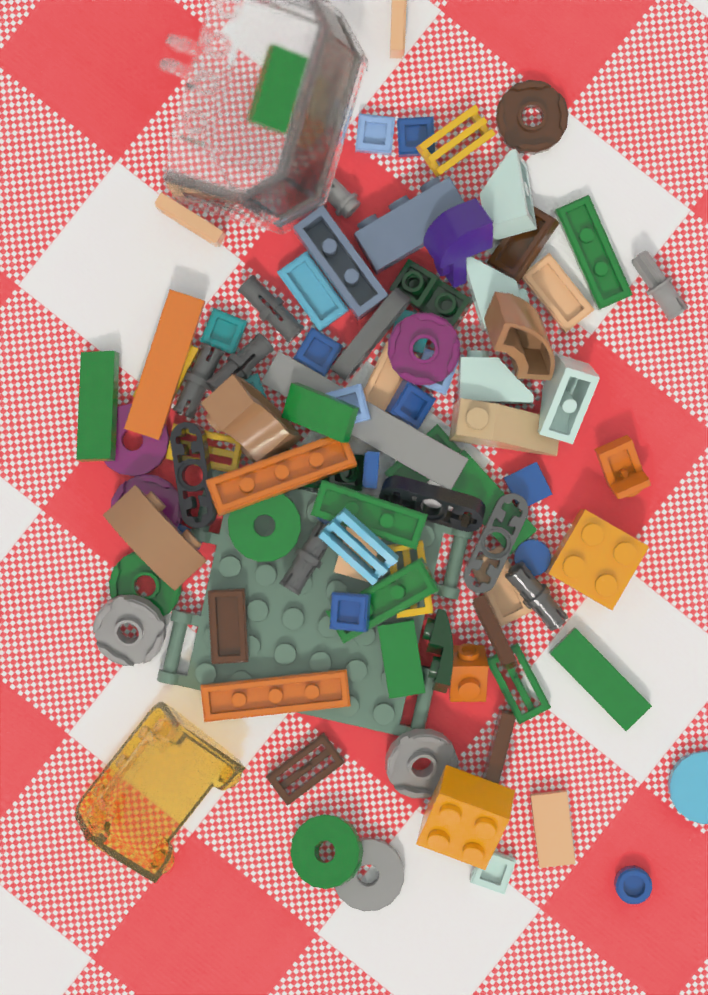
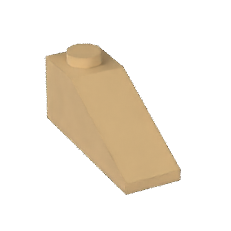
(499, 427)

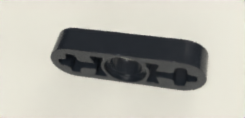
(180, 466)
(446, 497)

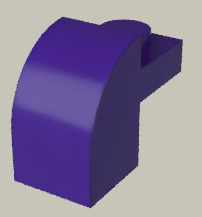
(456, 236)

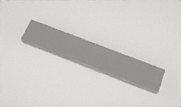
(380, 432)

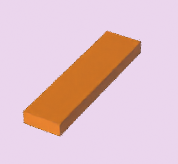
(164, 364)
(279, 474)
(275, 695)

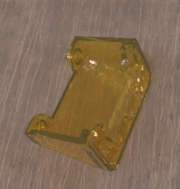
(153, 790)

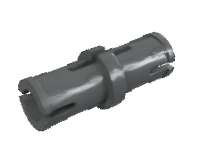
(253, 290)
(242, 362)
(195, 381)
(306, 561)
(536, 596)

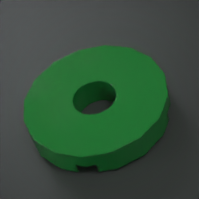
(269, 547)
(124, 581)
(306, 851)

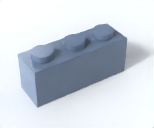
(403, 228)
(340, 262)

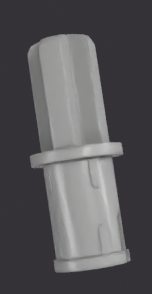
(659, 285)

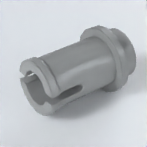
(343, 200)

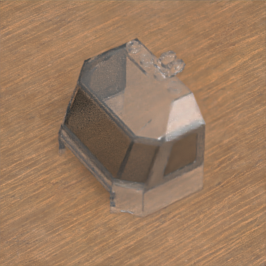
(238, 167)

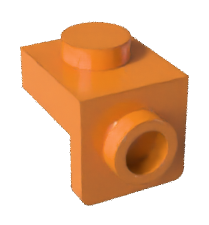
(622, 467)
(469, 673)

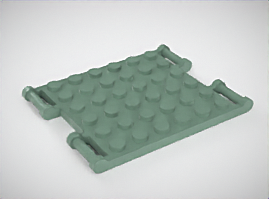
(293, 630)

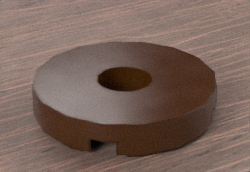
(542, 98)

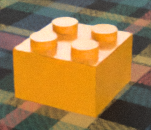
(596, 559)
(466, 817)

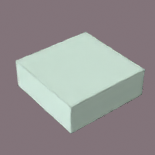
(496, 874)

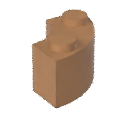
(520, 332)
(249, 419)
(154, 536)

